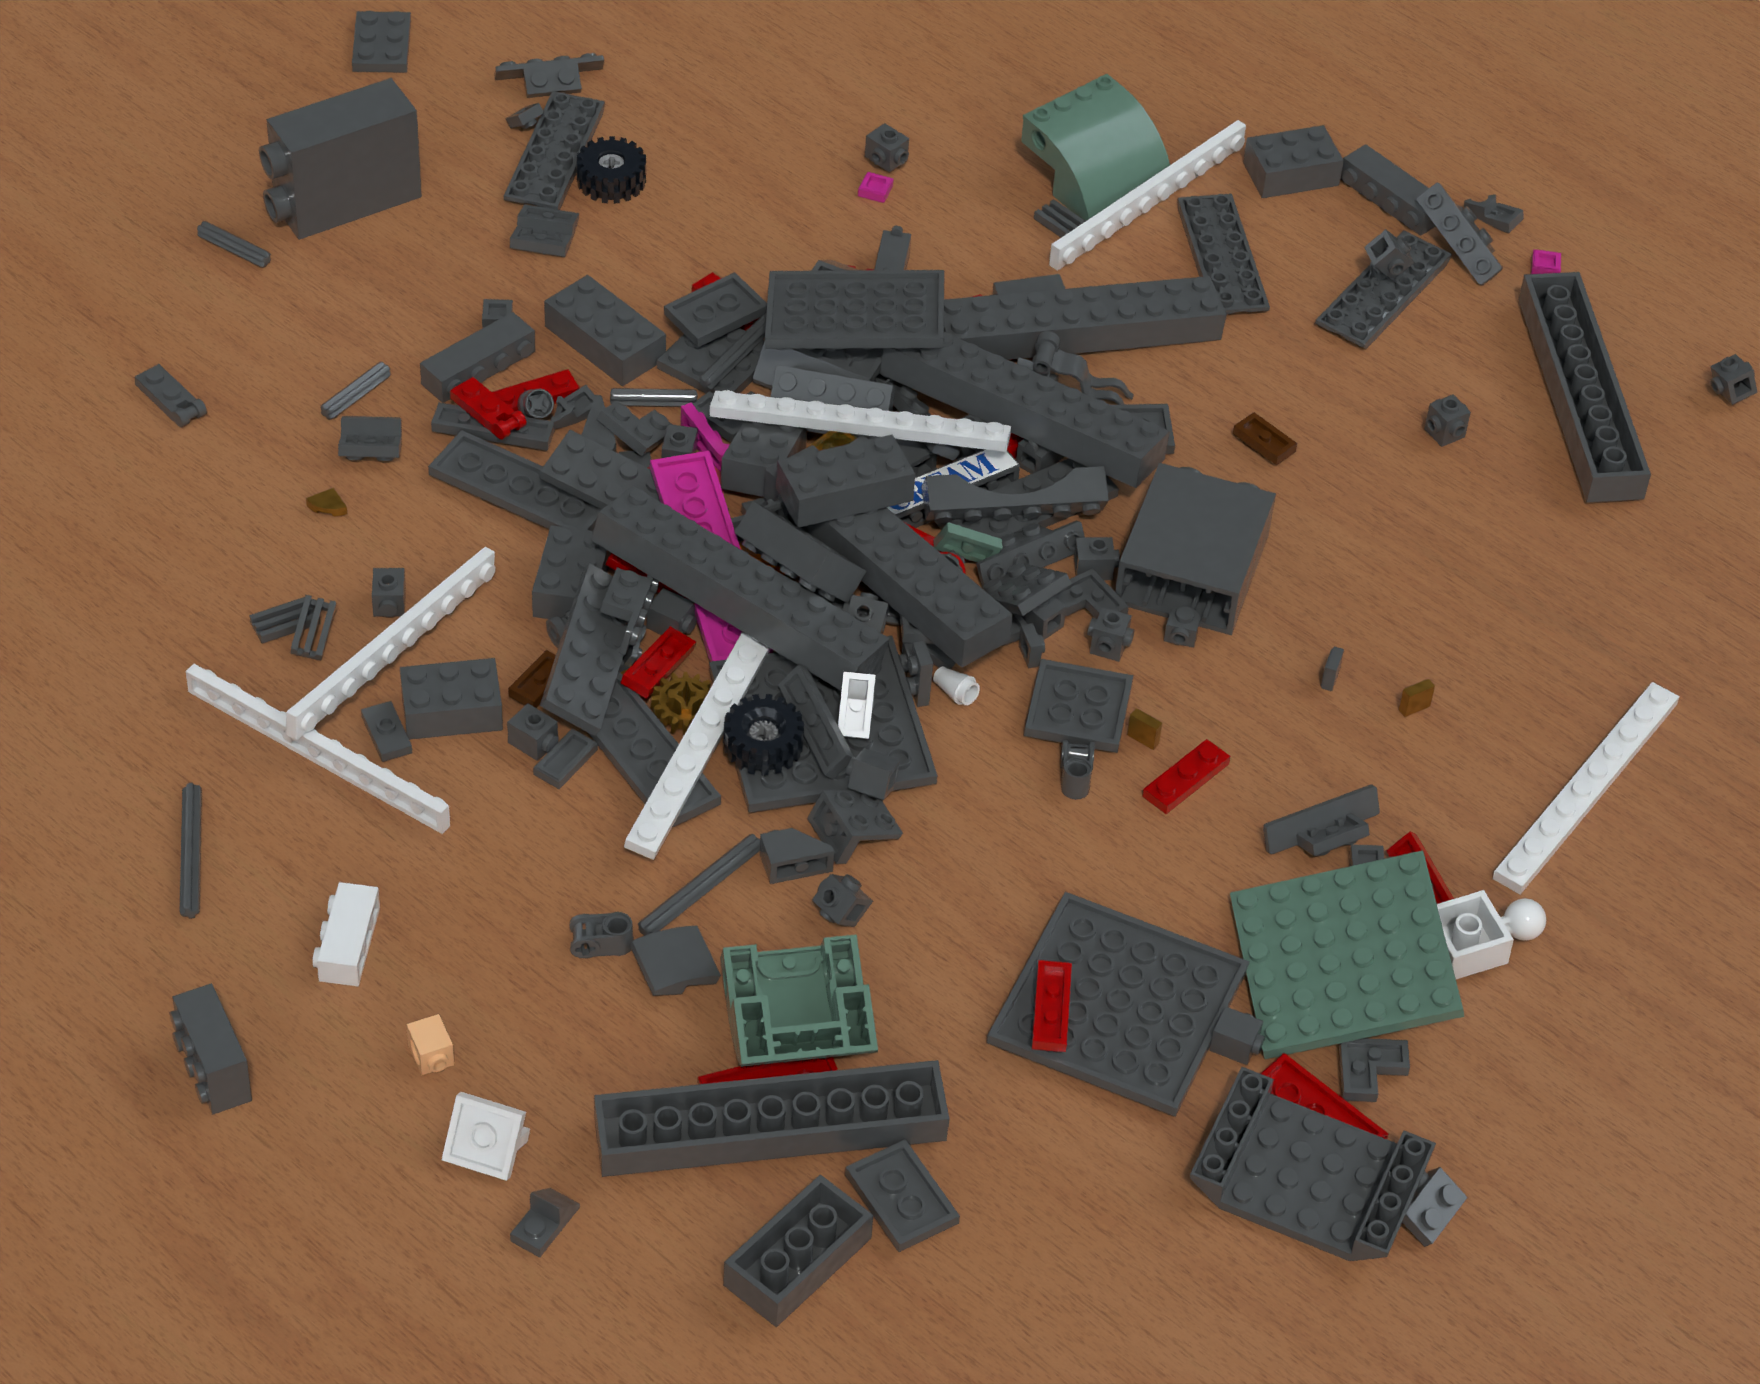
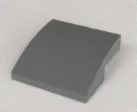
(544, 230)
(674, 960)

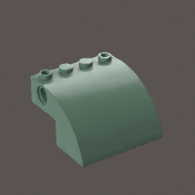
(1096, 144)
(798, 1002)

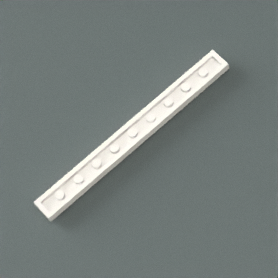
(1147, 195)
(860, 420)
(389, 644)
(696, 748)
(320, 749)
(1585, 788)

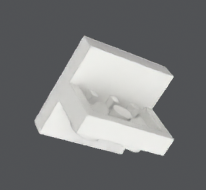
(484, 1136)

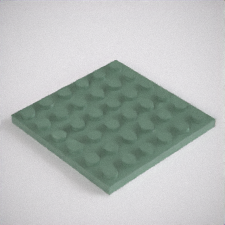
(1346, 954)

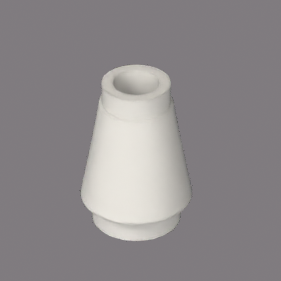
(957, 686)

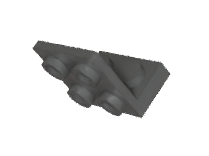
(851, 816)

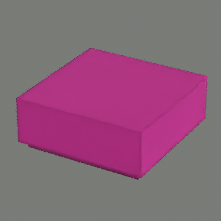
(875, 187)
(1545, 262)

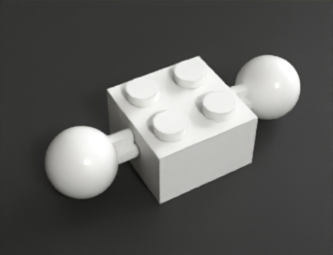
(1480, 937)

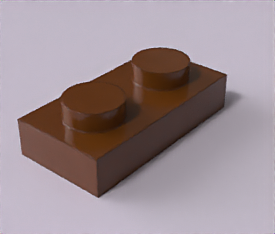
(1265, 438)
(532, 683)

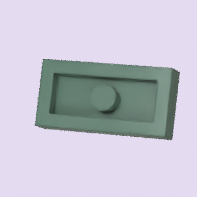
(967, 542)

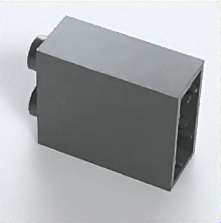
(342, 159)
(1195, 546)

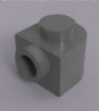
(1182, 626)

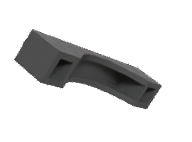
(955, 498)

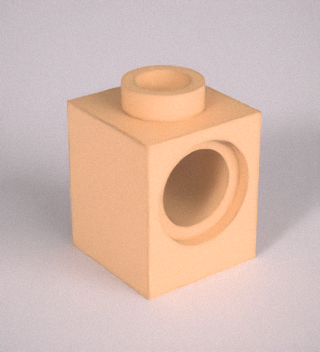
(430, 1044)

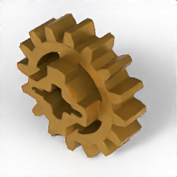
(669, 700)

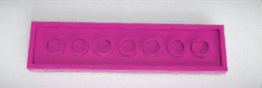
(693, 489)

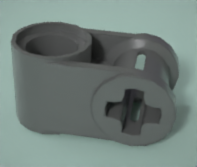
(1076, 769)
(604, 934)

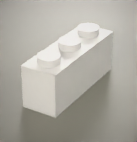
(347, 934)

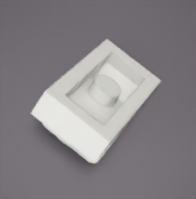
(856, 705)

